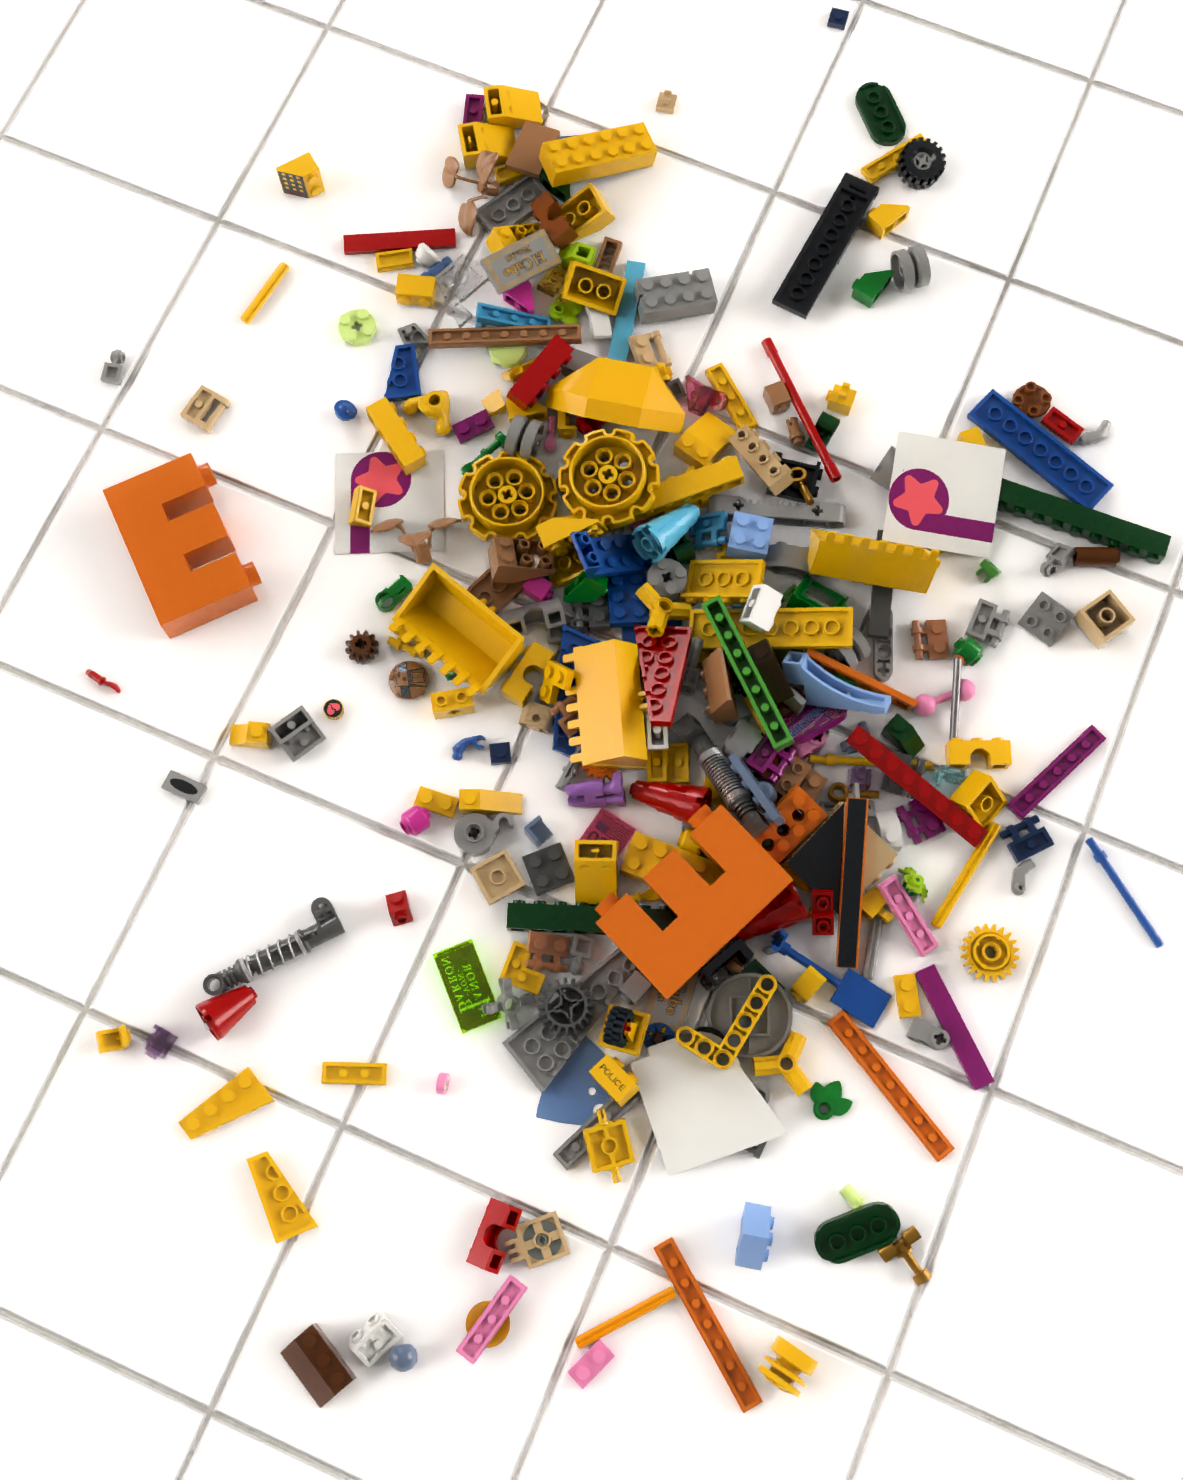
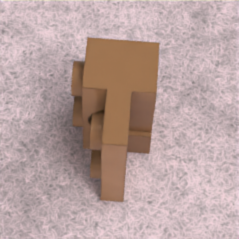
(797, 773)

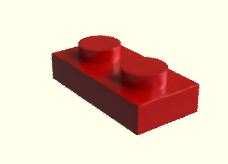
(1062, 425)

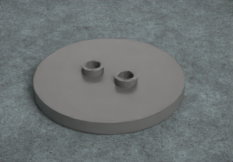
(771, 1027)

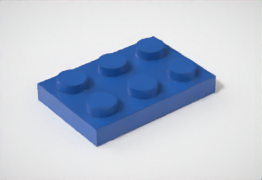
(623, 603)

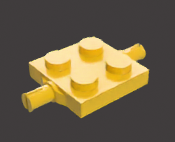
(608, 1145)

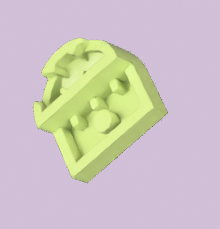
(508, 355)

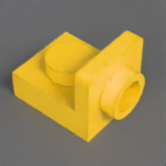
(564, 429)

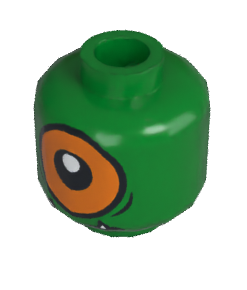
(968, 651)

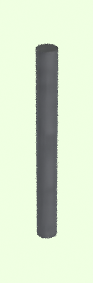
(955, 701)

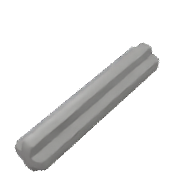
(872, 948)

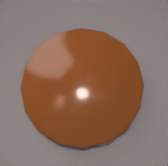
(1032, 400)

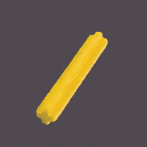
(264, 293)

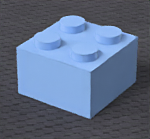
(749, 536)

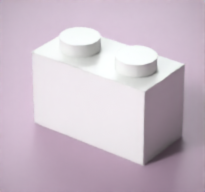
(761, 608)

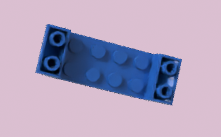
(609, 555)

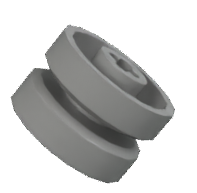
(910, 268)
(524, 437)
(850, 657)

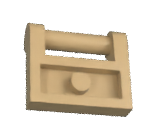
(643, 351)
(201, 404)

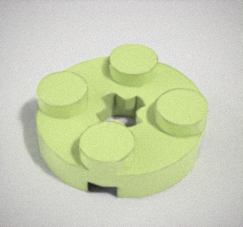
(353, 318)

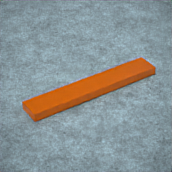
(862, 681)

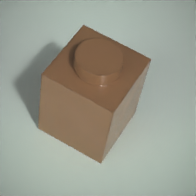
(777, 397)

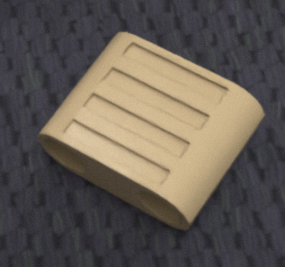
(536, 717)

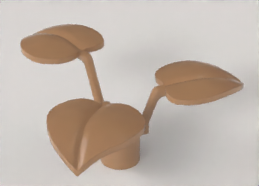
(484, 168)
(416, 540)

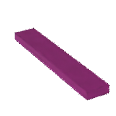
(1056, 772)
(953, 1024)

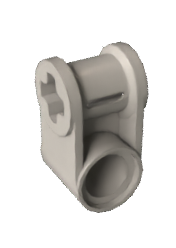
(924, 1033)

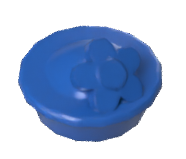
(345, 410)

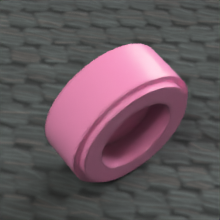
(442, 1083)

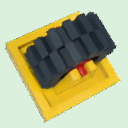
(624, 1030)

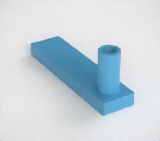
(499, 316)

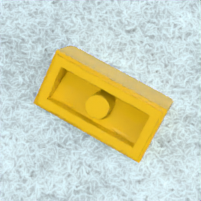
(362, 506)

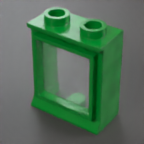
(814, 594)

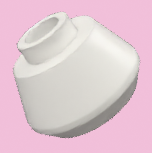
(426, 255)

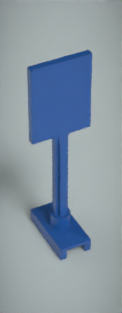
(852, 993)

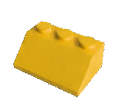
(593, 288)

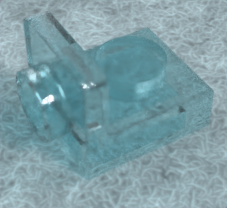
(950, 774)

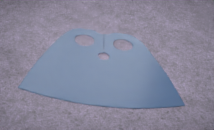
(567, 1095)

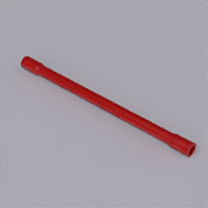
(829, 466)

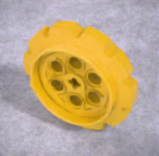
(587, 456)
(477, 488)

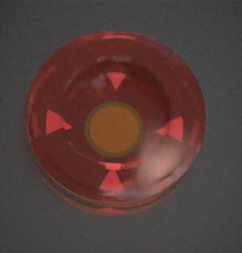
(719, 401)

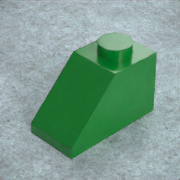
(870, 286)
(585, 589)

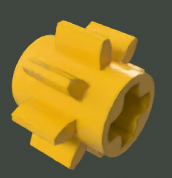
(664, 372)

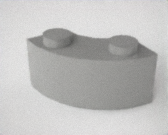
(788, 560)

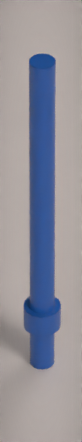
(1101, 857)

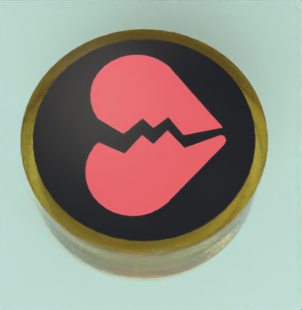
(333, 709)

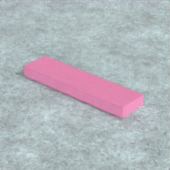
(907, 915)
(491, 1319)

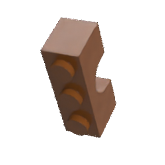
(559, 229)

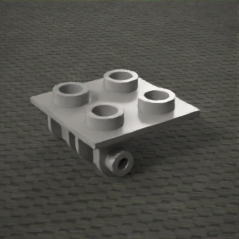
(1046, 618)

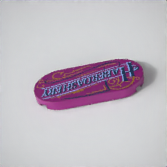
(813, 722)

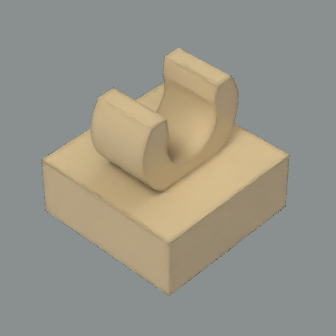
(666, 102)

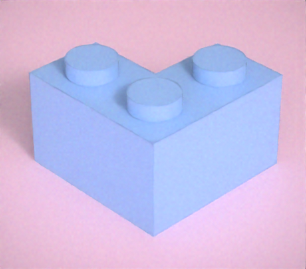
(754, 1236)

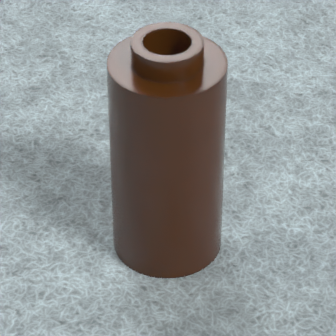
(1095, 557)

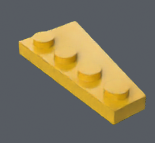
(232, 1101)
(280, 1202)

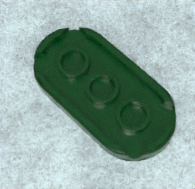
(880, 114)
(857, 1232)

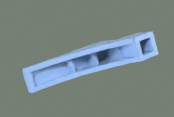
(829, 691)

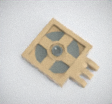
(539, 1241)

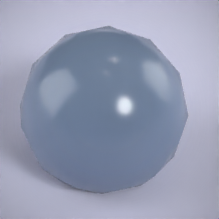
(403, 1357)

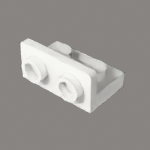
(374, 1338)

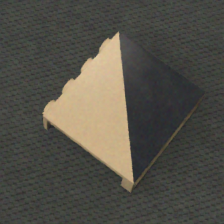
(820, 854)

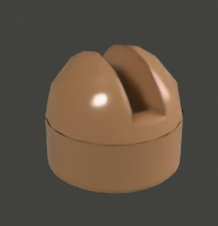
(734, 965)

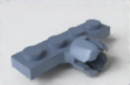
(762, 792)

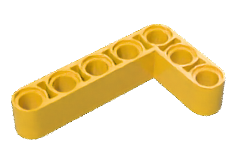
(735, 1029)

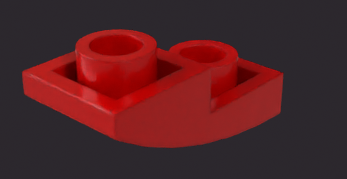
(822, 912)

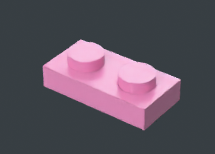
(591, 1364)

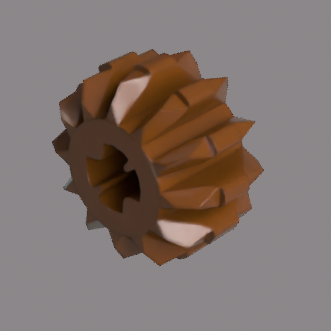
(362, 654)

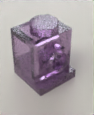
(860, 775)
(159, 1042)

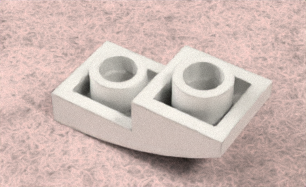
(599, 324)

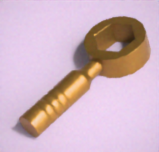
(800, 482)
(840, 786)

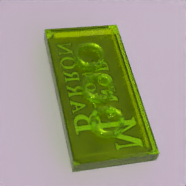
(466, 985)

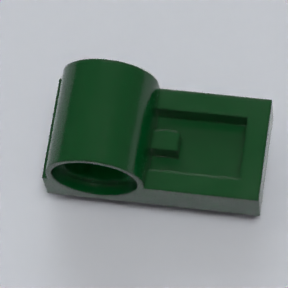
(826, 427)
(683, 551)

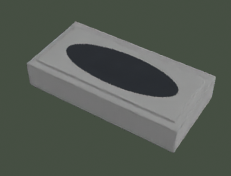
(184, 787)

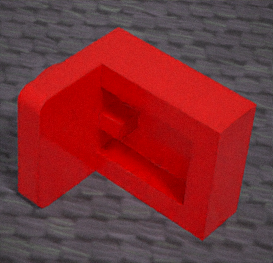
(588, 425)
(399, 908)

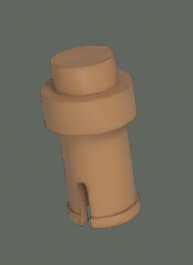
(796, 435)

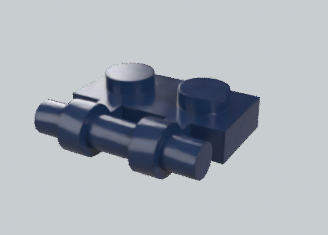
(1030, 844)

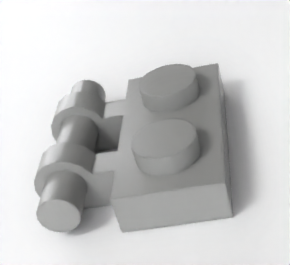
(981, 621)

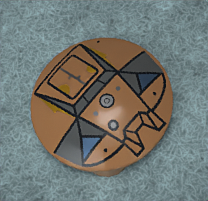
(408, 680)

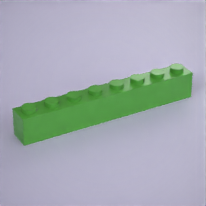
(748, 674)

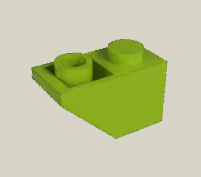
(577, 252)

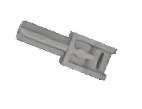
(692, 671)

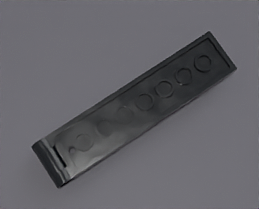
(826, 245)

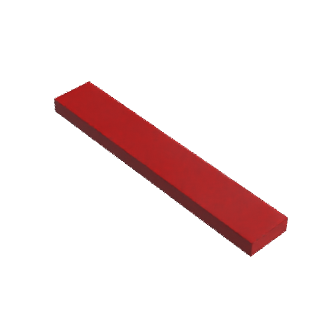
(393, 241)

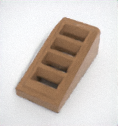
(613, 244)

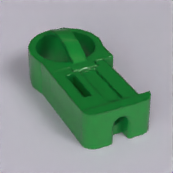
(396, 591)

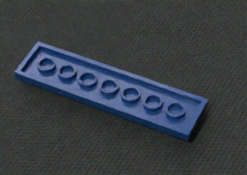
(1039, 450)

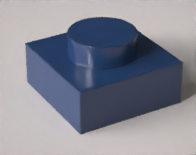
(838, 18)
(500, 753)

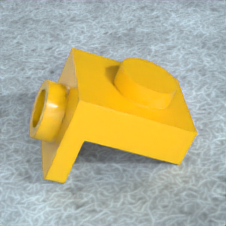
(113, 1039)

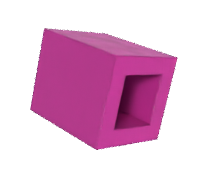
(538, 589)

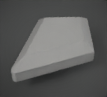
(413, 334)

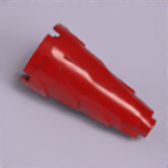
(672, 798)
(780, 913)

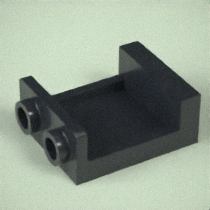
(793, 492)
(737, 949)

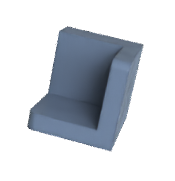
(537, 832)

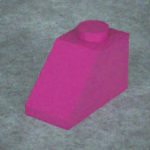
(520, 298)

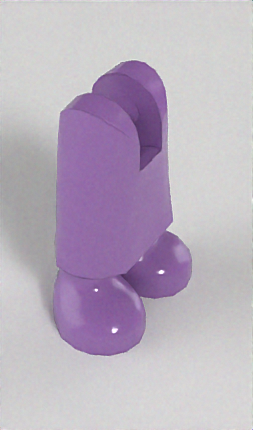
(593, 792)

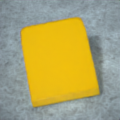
(494, 403)

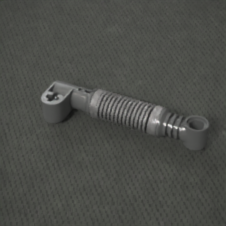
(713, 764)

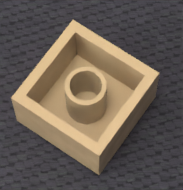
(1104, 619)

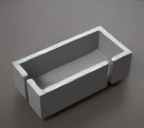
(675, 296)

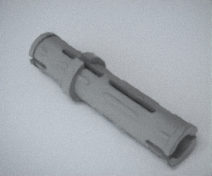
(569, 771)

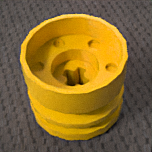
(787, 1366)

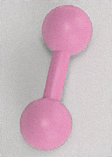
(927, 704)

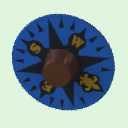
(657, 1033)

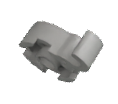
(487, 828)

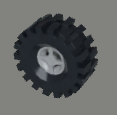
(927, 156)

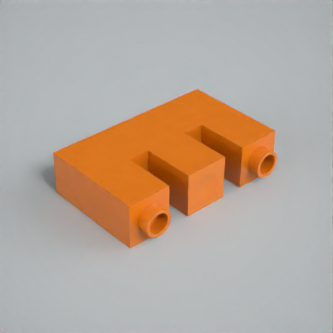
(170, 531)
(704, 913)

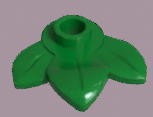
(831, 1098)

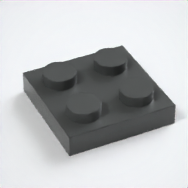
(548, 868)

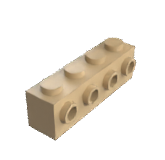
(761, 460)

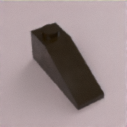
(771, 671)

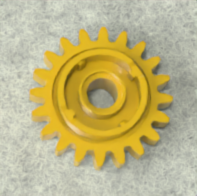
(998, 943)

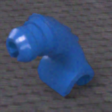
(460, 747)

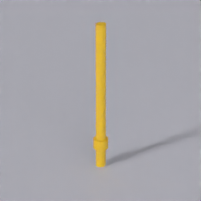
(831, 759)

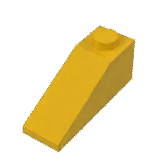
(489, 802)

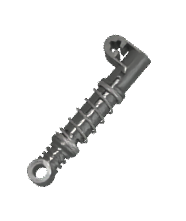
(300, 943)

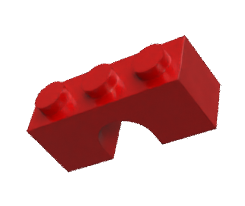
(484, 1249)

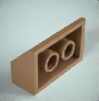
(719, 687)

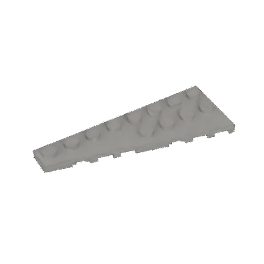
(544, 1052)

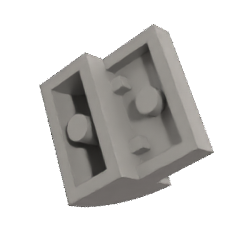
(297, 733)

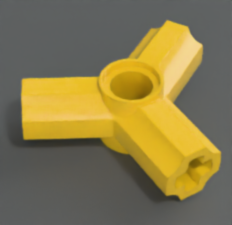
(661, 610)
(771, 1064)

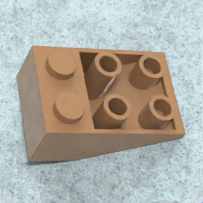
(518, 559)

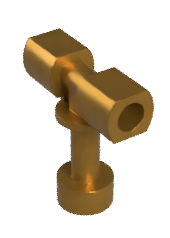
(902, 1248)

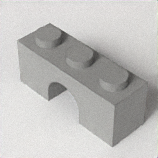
(542, 613)

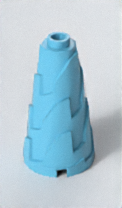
(660, 534)

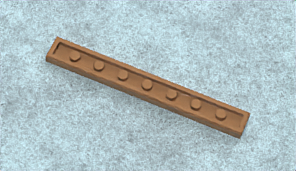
(502, 336)

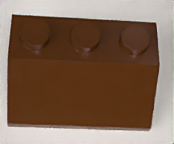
(318, 1365)

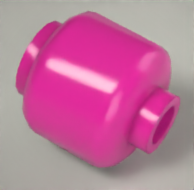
(415, 820)

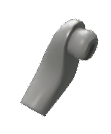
(1097, 436)
(1018, 879)

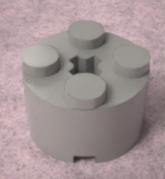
(883, 472)
(672, 572)
(743, 740)

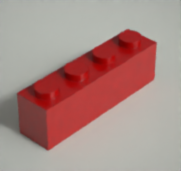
(540, 372)

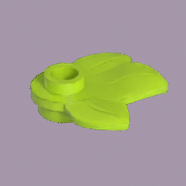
(565, 312)

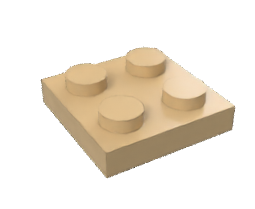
(497, 877)

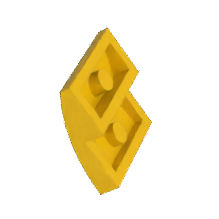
(669, 764)

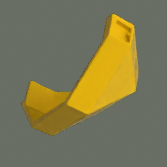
(618, 394)

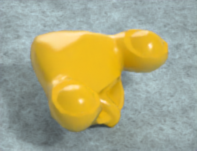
(433, 405)

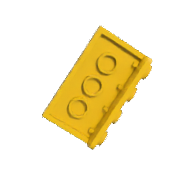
(727, 578)

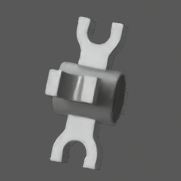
(517, 1001)

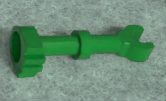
(499, 442)

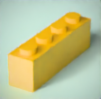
(396, 436)

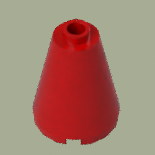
(226, 1010)

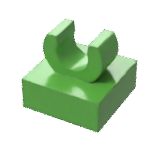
(990, 569)

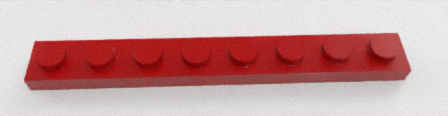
(916, 786)

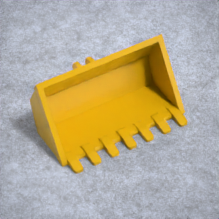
(871, 561)
(458, 631)
(608, 706)

